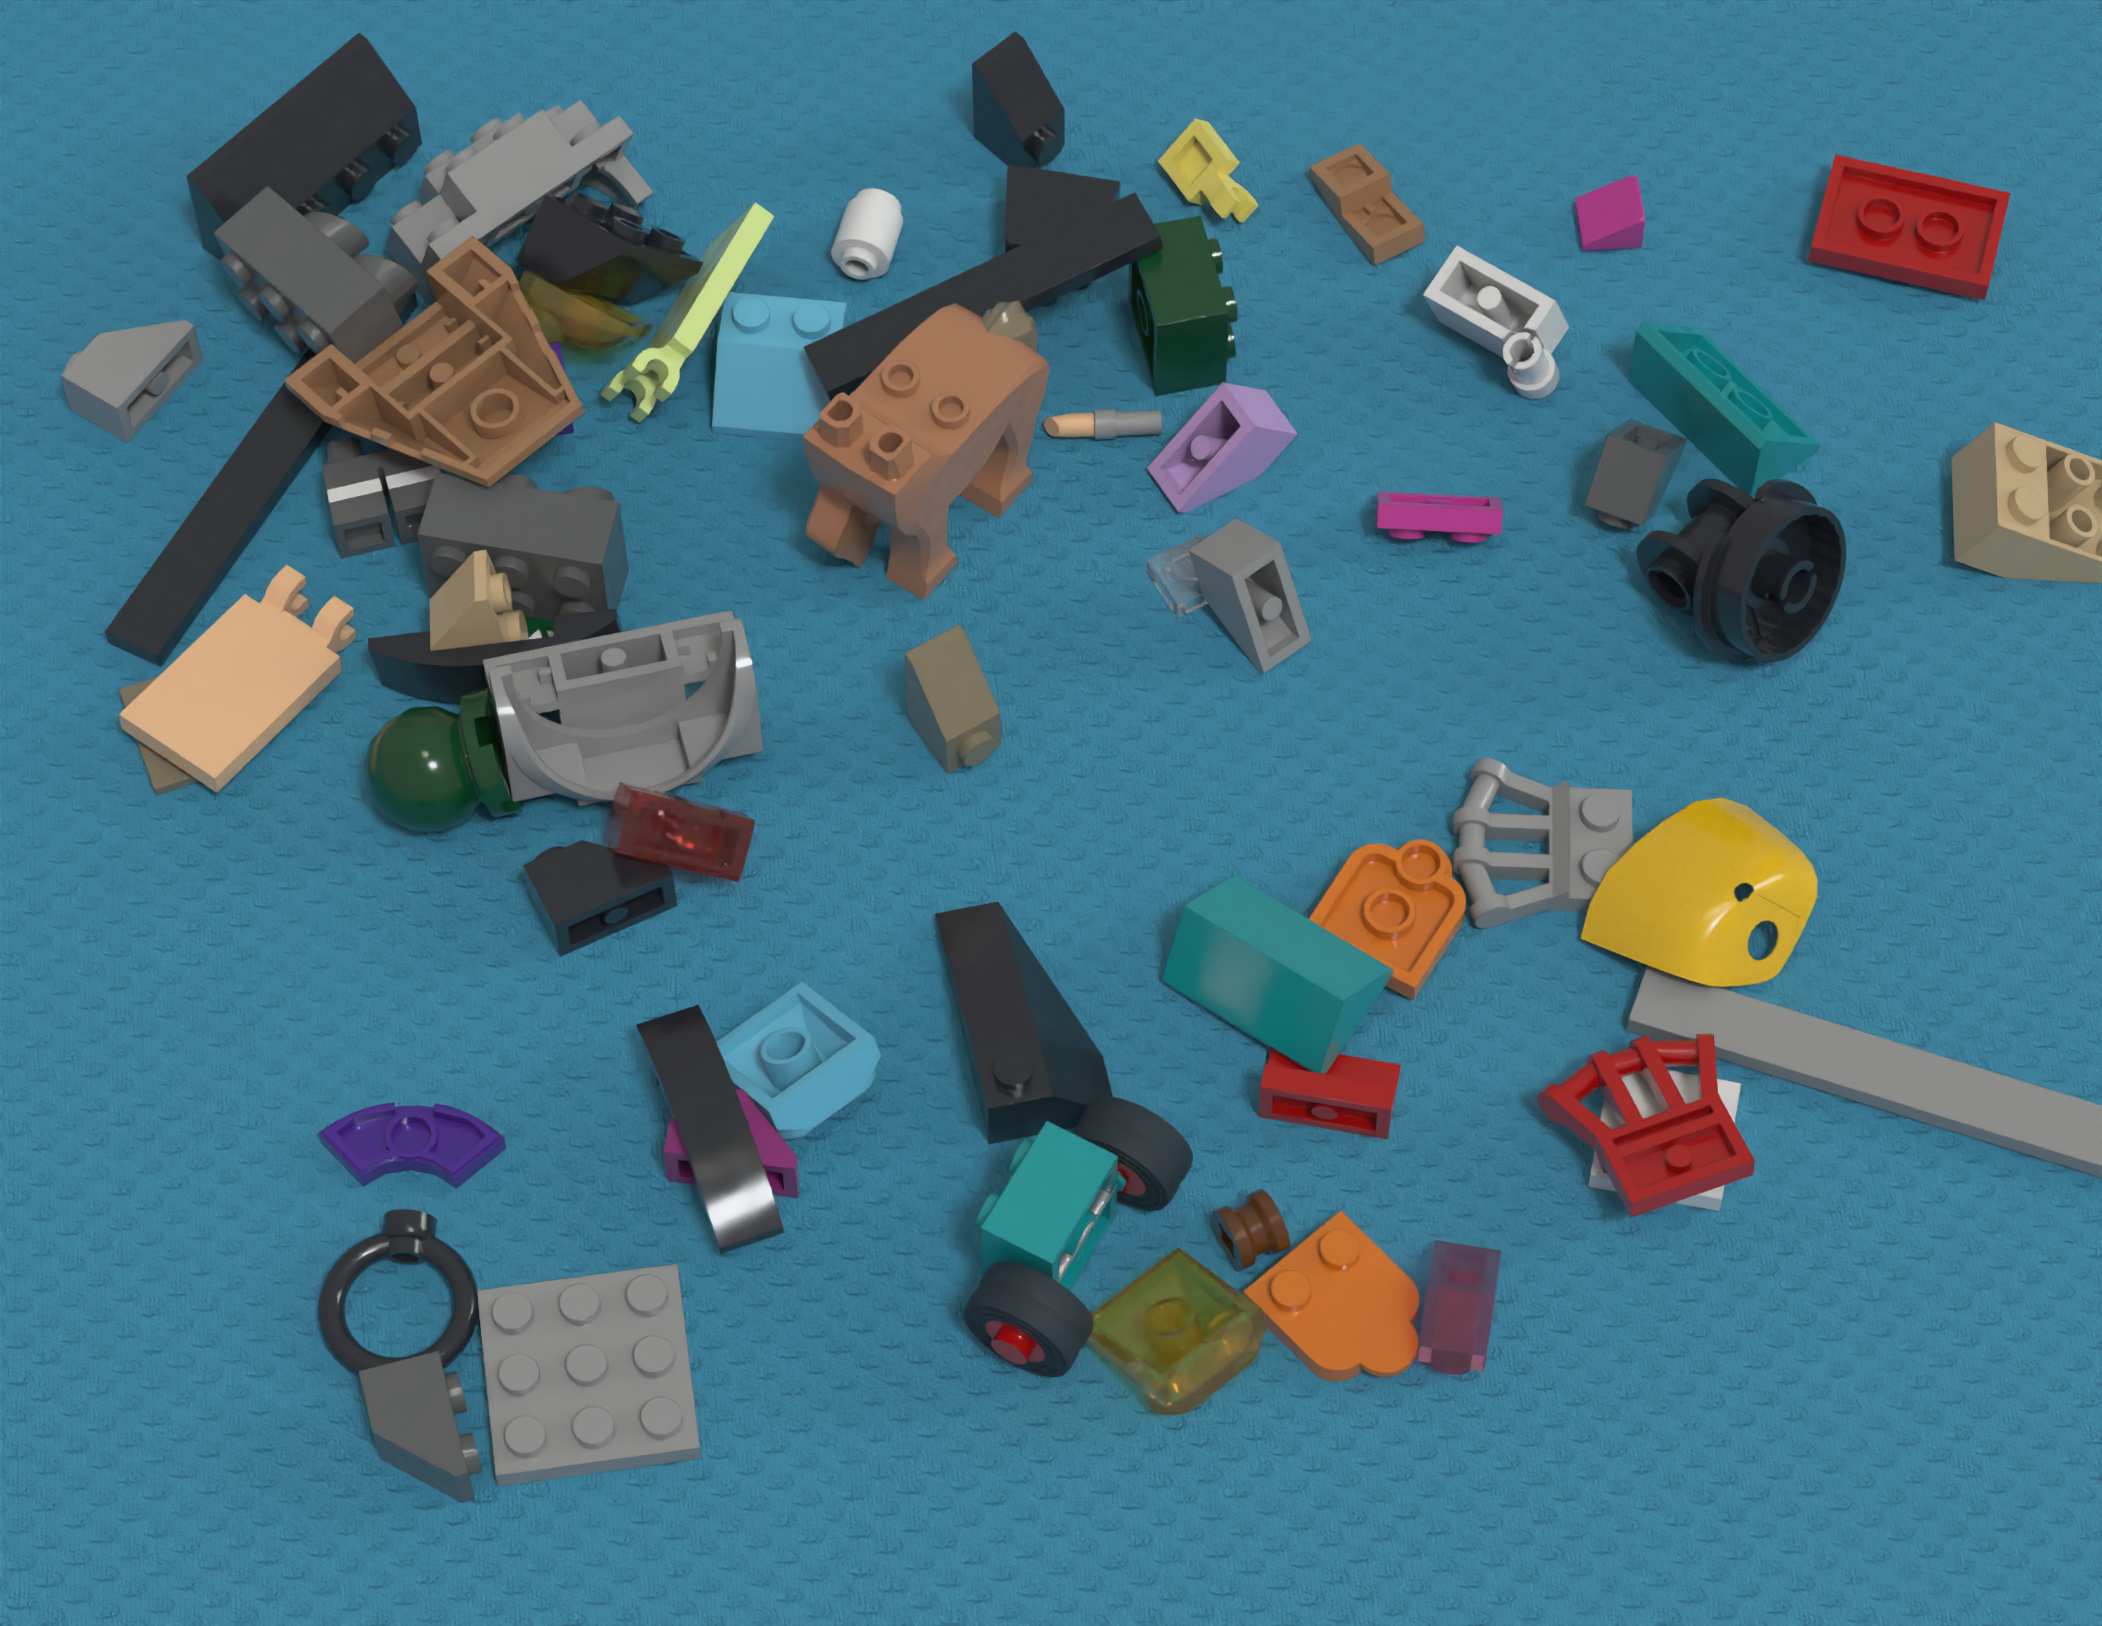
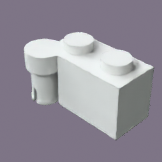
(1501, 317)

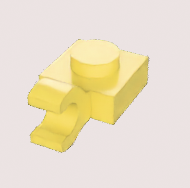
(1201, 170)

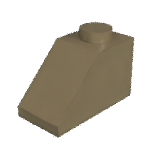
(951, 701)

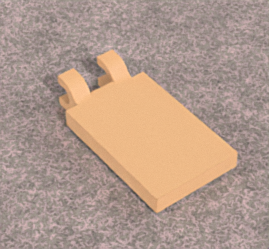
(241, 681)

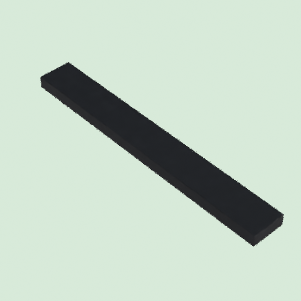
(222, 524)

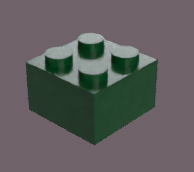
(1183, 309)

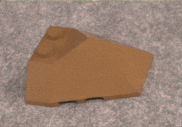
(456, 384)

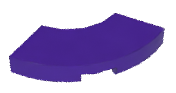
(412, 1138)

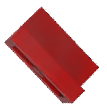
(1351, 1097)

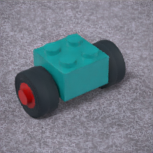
(1054, 1219)

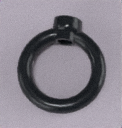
(407, 1240)

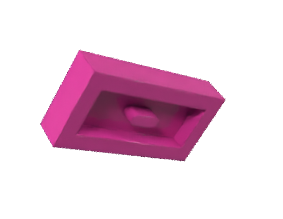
(1415, 513)

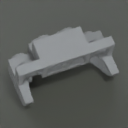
(504, 179)
(625, 709)

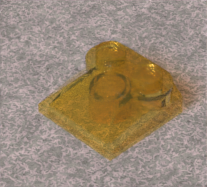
(580, 316)
(1178, 1333)

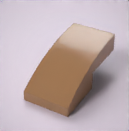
(1364, 204)

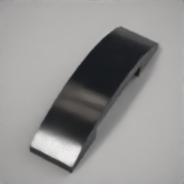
(446, 674)
(711, 1128)

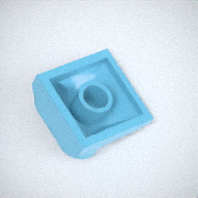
(800, 1060)

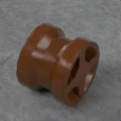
(1250, 1229)

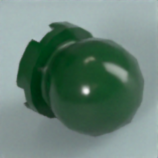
(438, 766)

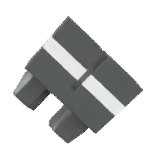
(357, 497)

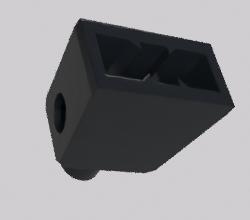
(1049, 199)

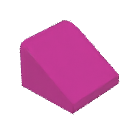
(1611, 216)

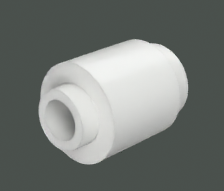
(868, 234)

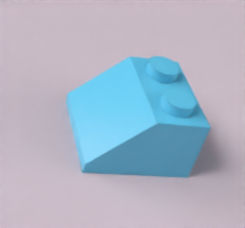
(762, 366)

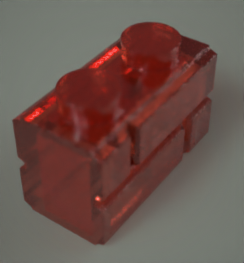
(679, 832)

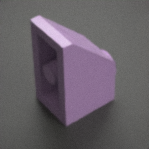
(1222, 446)

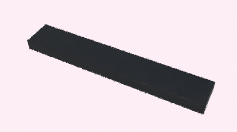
(1027, 273)

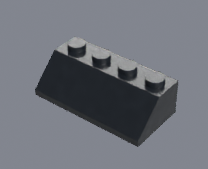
(314, 144)

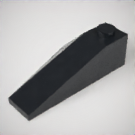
(1018, 1031)

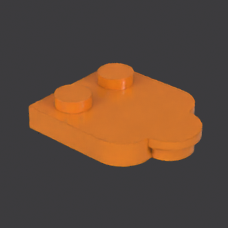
(1396, 908)
(1341, 1304)

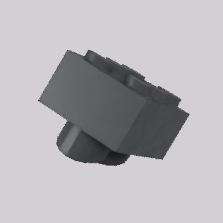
(312, 278)
(555, 547)

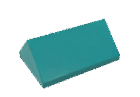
(1717, 405)
(1273, 973)

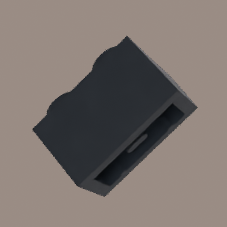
(603, 249)

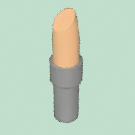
(1105, 424)

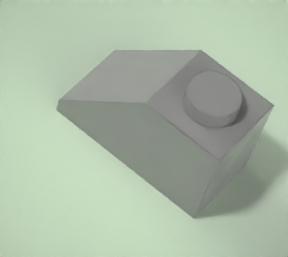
(130, 374)
(1251, 592)

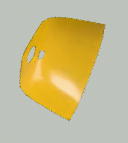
(1676, 900)

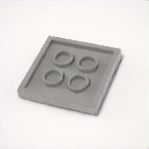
(588, 1375)

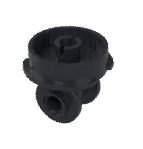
(1750, 568)

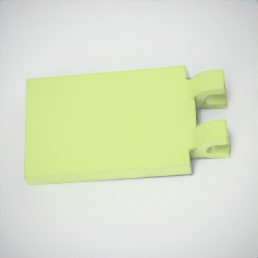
(656, 369)

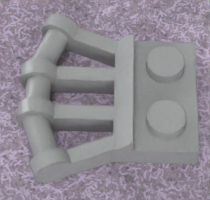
(1583, 834)

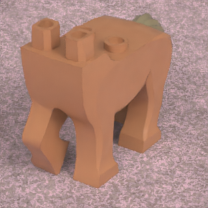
(929, 423)

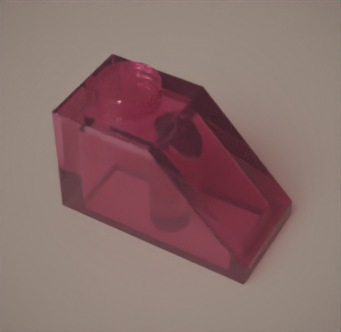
(1458, 1307)

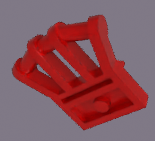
(1663, 1155)

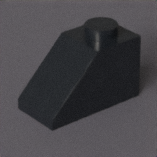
(1016, 106)
(595, 892)

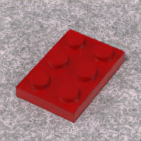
(1909, 227)

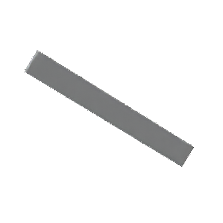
(1873, 1070)

